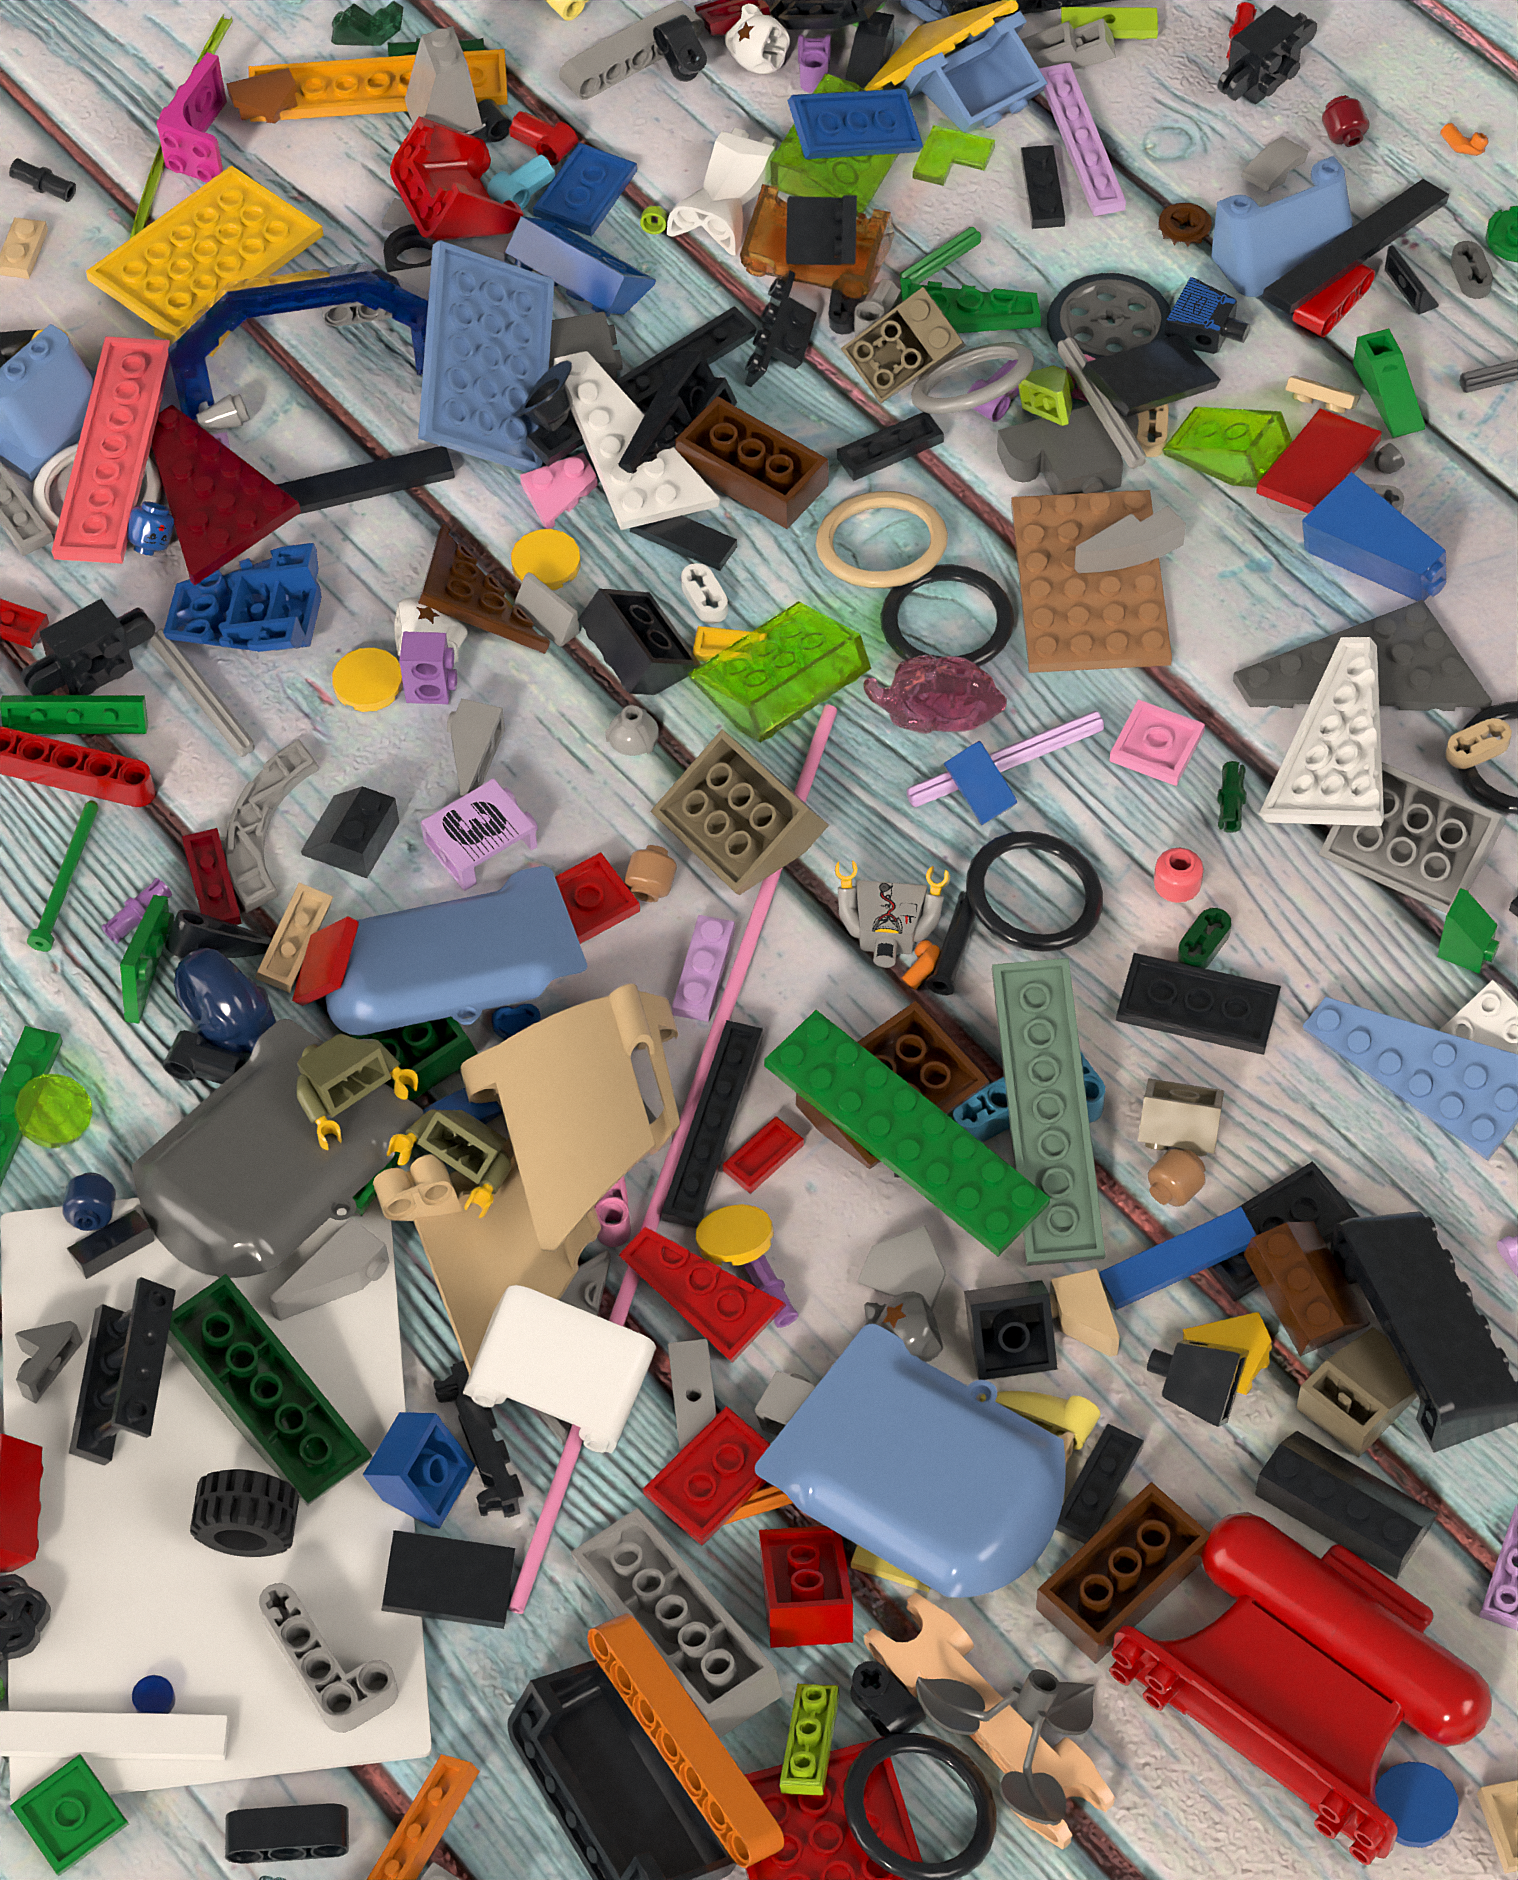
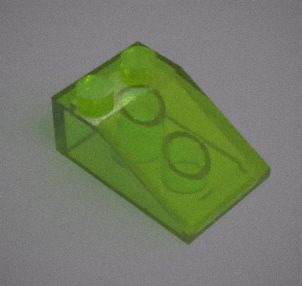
(1230, 443)

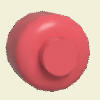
(1178, 875)

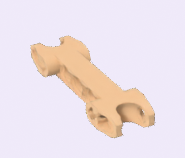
(1005, 1738)

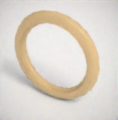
(889, 578)

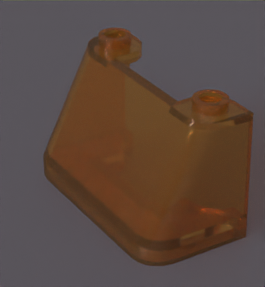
(765, 248)

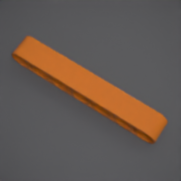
(685, 1740)

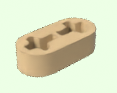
(1158, 427)
(1480, 746)

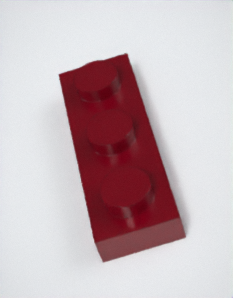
(211, 876)

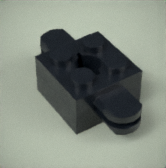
(1266, 54)
(87, 650)

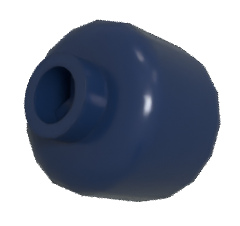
(89, 1200)

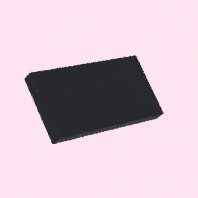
(1151, 375)
(1198, 1003)
(1297, 1198)

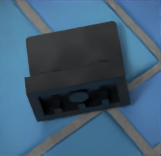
(821, 230)

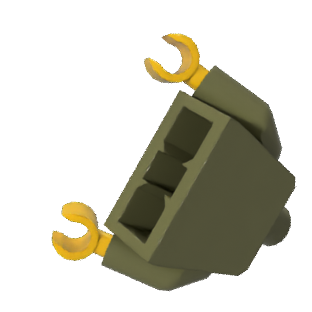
(342, 1074)
(463, 1145)

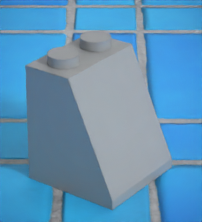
(442, 83)

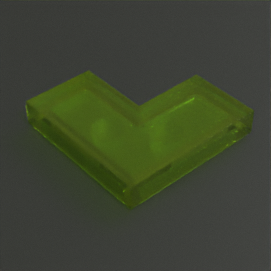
(949, 147)

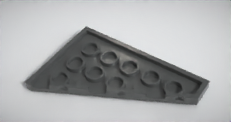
(1415, 667)

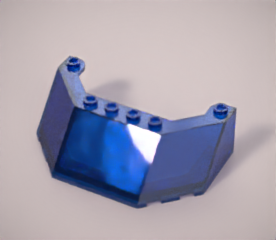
(281, 295)

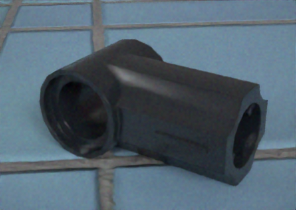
(494, 122)
(194, 1057)

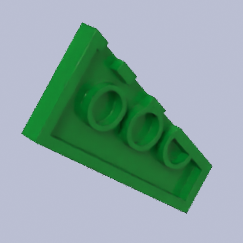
(980, 311)

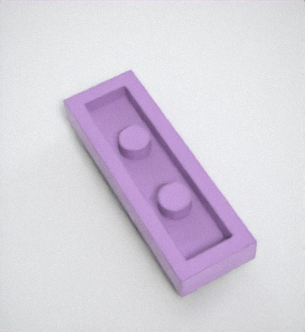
(703, 968)

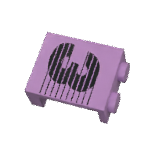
(477, 830)

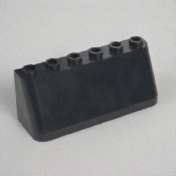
(1429, 1325)
(611, 1782)

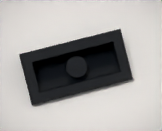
(1408, 282)
(111, 1244)

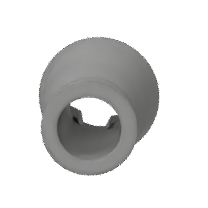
(224, 414)

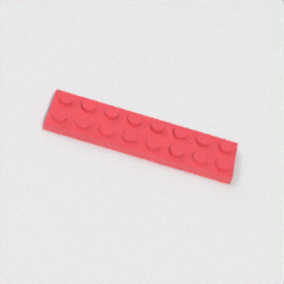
(112, 450)

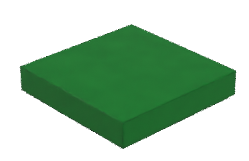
(69, 1815)

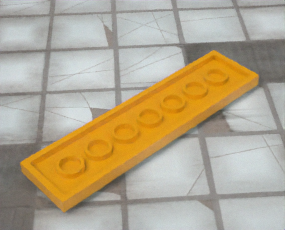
(376, 84)

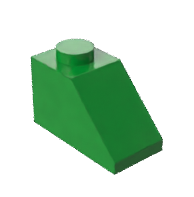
(1468, 934)

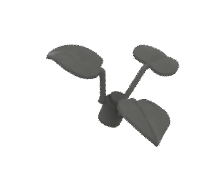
(1062, 1704)

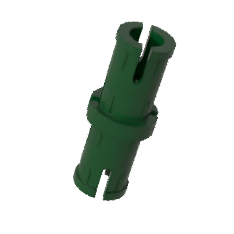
(1231, 796)

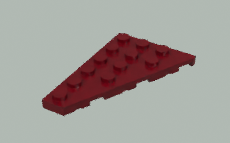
(214, 495)

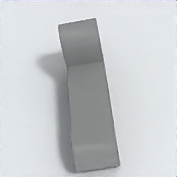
(317, 1655)

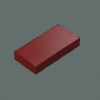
(763, 1154)

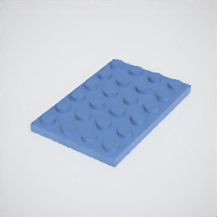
(483, 355)

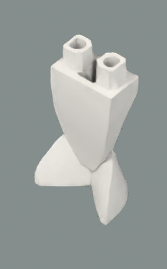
(732, 179)

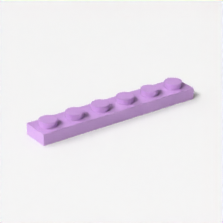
(1082, 140)

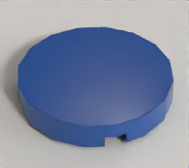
(1418, 1802)

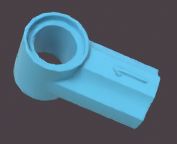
(522, 182)

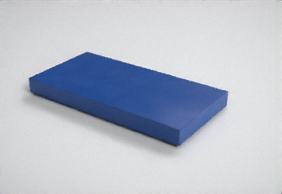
(855, 123)

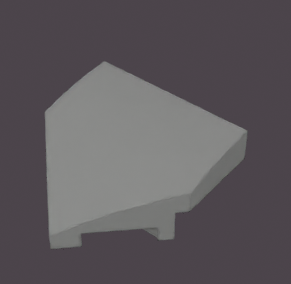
(905, 1265)

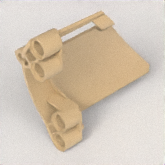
(474, 1255)

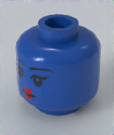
(150, 528)

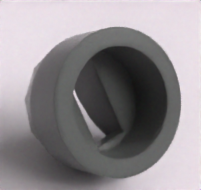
(1389, 459)

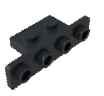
(784, 330)

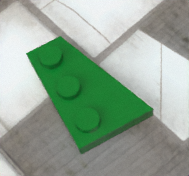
(143, 957)

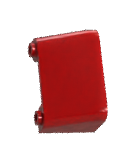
(442, 187)

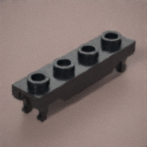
(487, 1453)

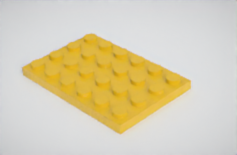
(191, 252)

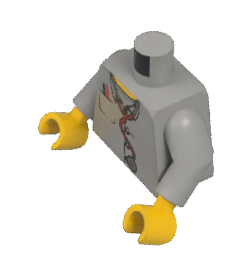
(888, 914)

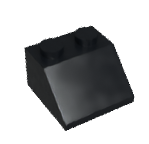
(353, 830)
(1011, 1329)

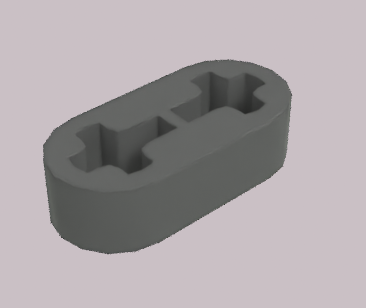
(1478, 267)

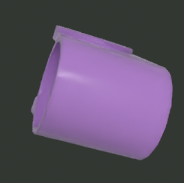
(813, 60)

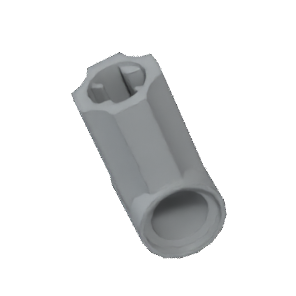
(880, 301)

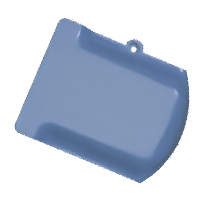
(457, 957)
(921, 1468)

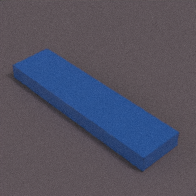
(1177, 1258)

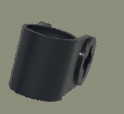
(680, 46)
(890, 1705)

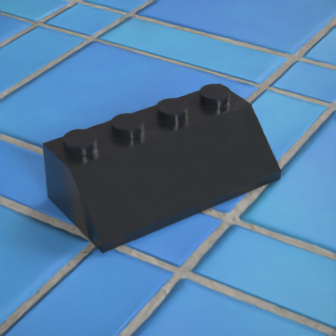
(1344, 1503)

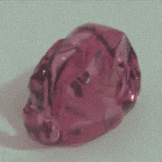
(938, 695)

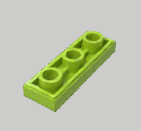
(1123, 21)
(809, 1739)

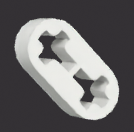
(698, 596)

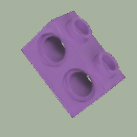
(427, 667)

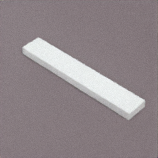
(113, 1735)

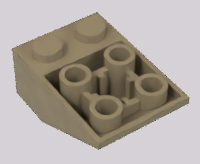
(903, 345)
(1357, 1392)

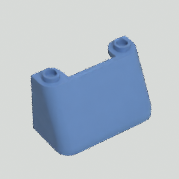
(1267, 242)

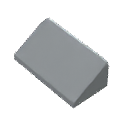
(547, 610)

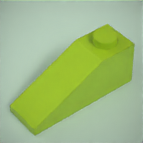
(1048, 394)

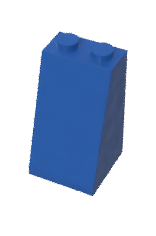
(1375, 541)

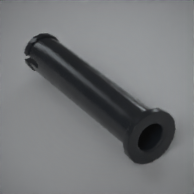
(953, 948)

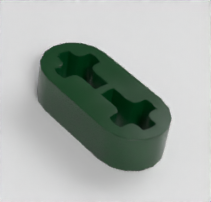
(1198, 935)

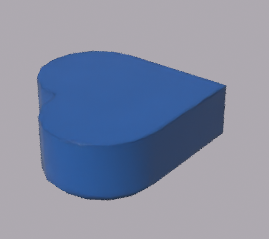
(509, 1020)

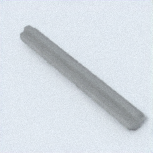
(1105, 410)
(203, 694)

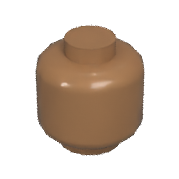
(650, 873)
(1176, 1177)

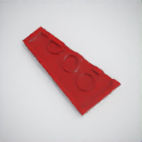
(709, 1298)

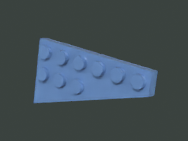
(1444, 1077)

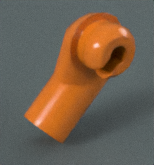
(1464, 145)
(923, 967)

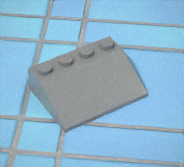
(1425, 844)

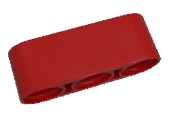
(1333, 303)

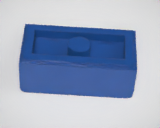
(980, 783)

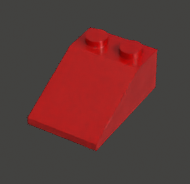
(806, 1587)

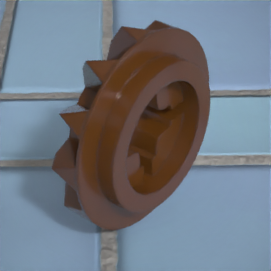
(1178, 215)

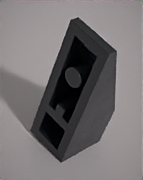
(870, 48)

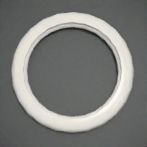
(63, 459)

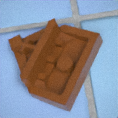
(264, 95)

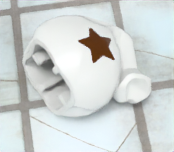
(757, 41)
(421, 618)

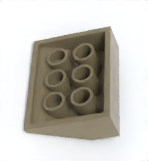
(737, 815)

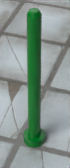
(41, 938)

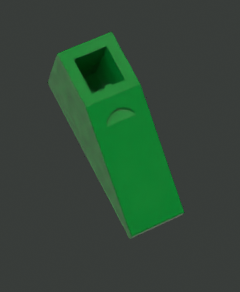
(1388, 382)

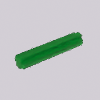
(942, 256)

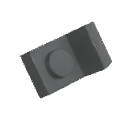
(50, 1351)

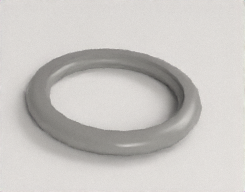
(963, 402)

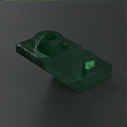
(360, 28)

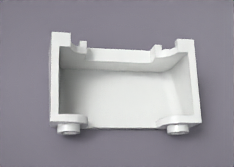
(561, 1364)

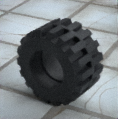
(244, 1513)

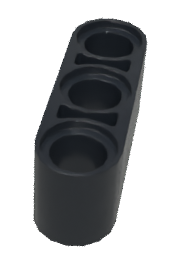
(286, 1833)

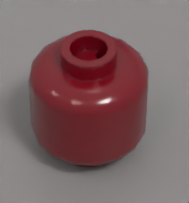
(1345, 121)

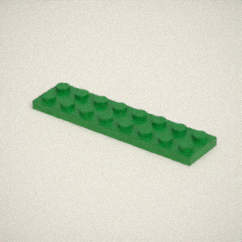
(907, 1132)

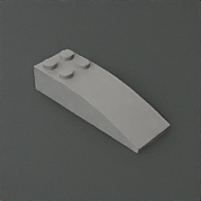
(688, 1626)

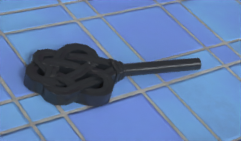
(20, 1630)

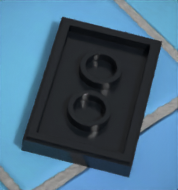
(448, 1579)

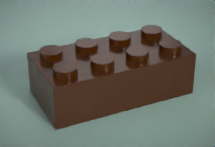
(753, 462)
(1122, 1572)

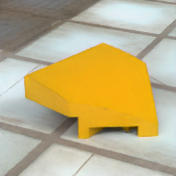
(1242, 1332)

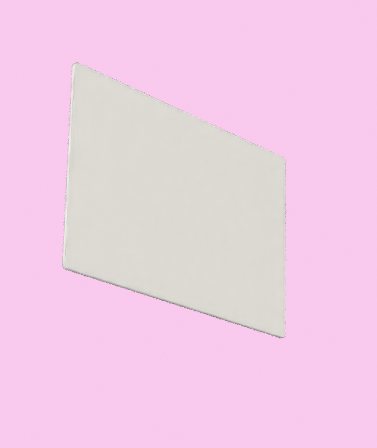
(117, 1544)

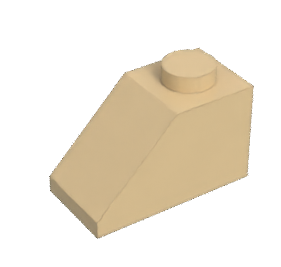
(1083, 1311)

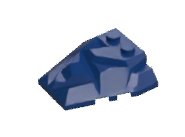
(253, 608)

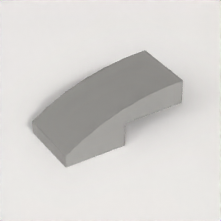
(1273, 163)

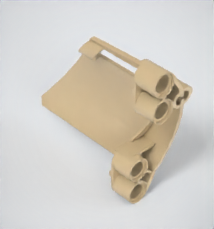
(578, 1102)

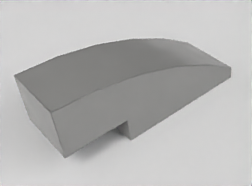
(1077, 46)
(1131, 542)

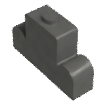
(1070, 456)

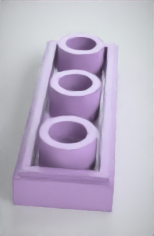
(1502, 1595)

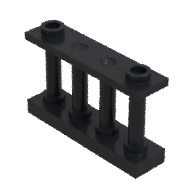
(122, 1372)

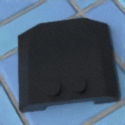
(822, 13)

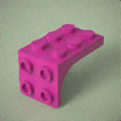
(188, 117)

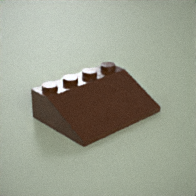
(922, 1057)

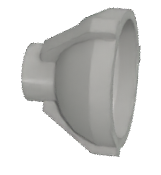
(633, 736)

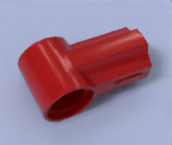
(548, 140)

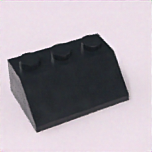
(637, 640)

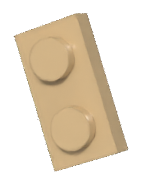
(22, 247)
(1307, 390)

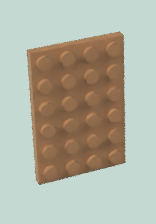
(1086, 617)

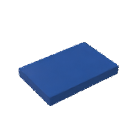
(585, 189)

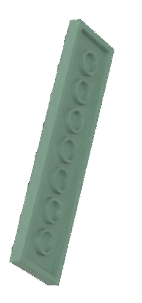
(1048, 1108)

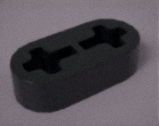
(836, 307)

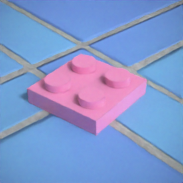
(1157, 742)

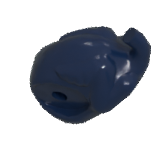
(222, 1001)

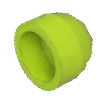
(647, 217)

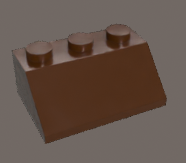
(1305, 1285)

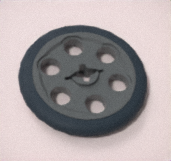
(1127, 291)

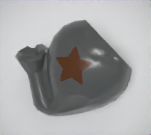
(910, 1320)

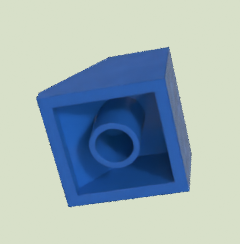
(419, 1467)

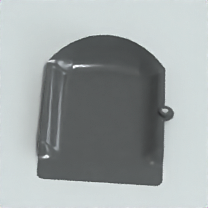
(246, 1167)

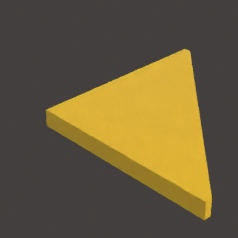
(937, 37)

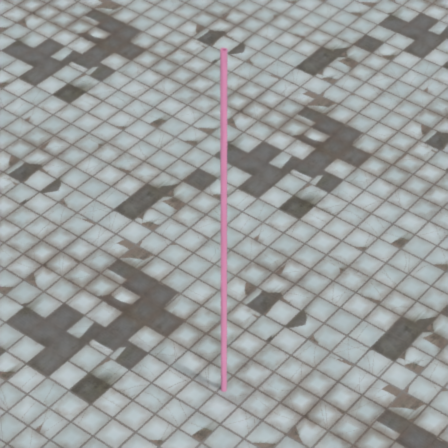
(653, 1214)

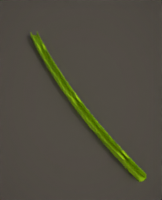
(158, 163)

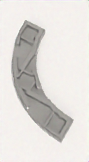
(251, 820)

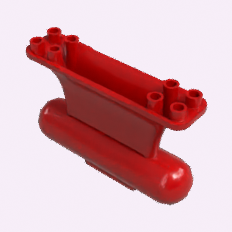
(1310, 1673)

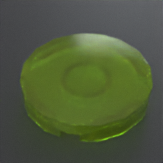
(53, 1110)

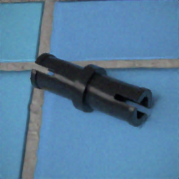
(42, 179)

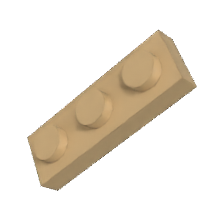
(290, 941)

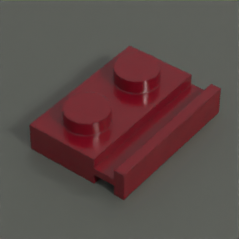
(722, 15)

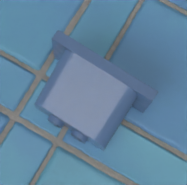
(981, 78)
(42, 401)

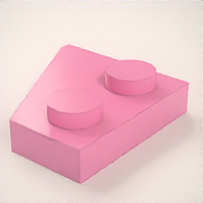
(558, 487)

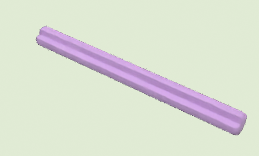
(1013, 755)

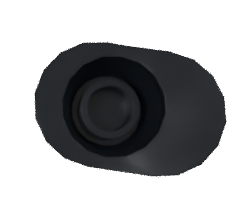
(550, 398)

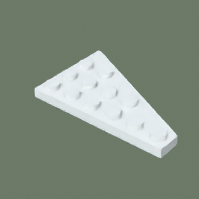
(1336, 754)

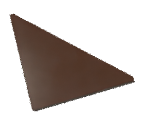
(464, 592)

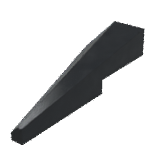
(680, 399)

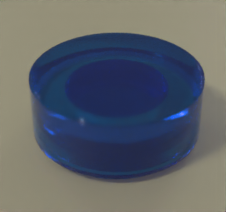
(153, 1695)

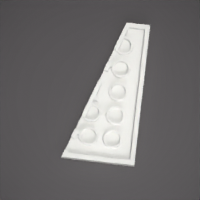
(607, 424)

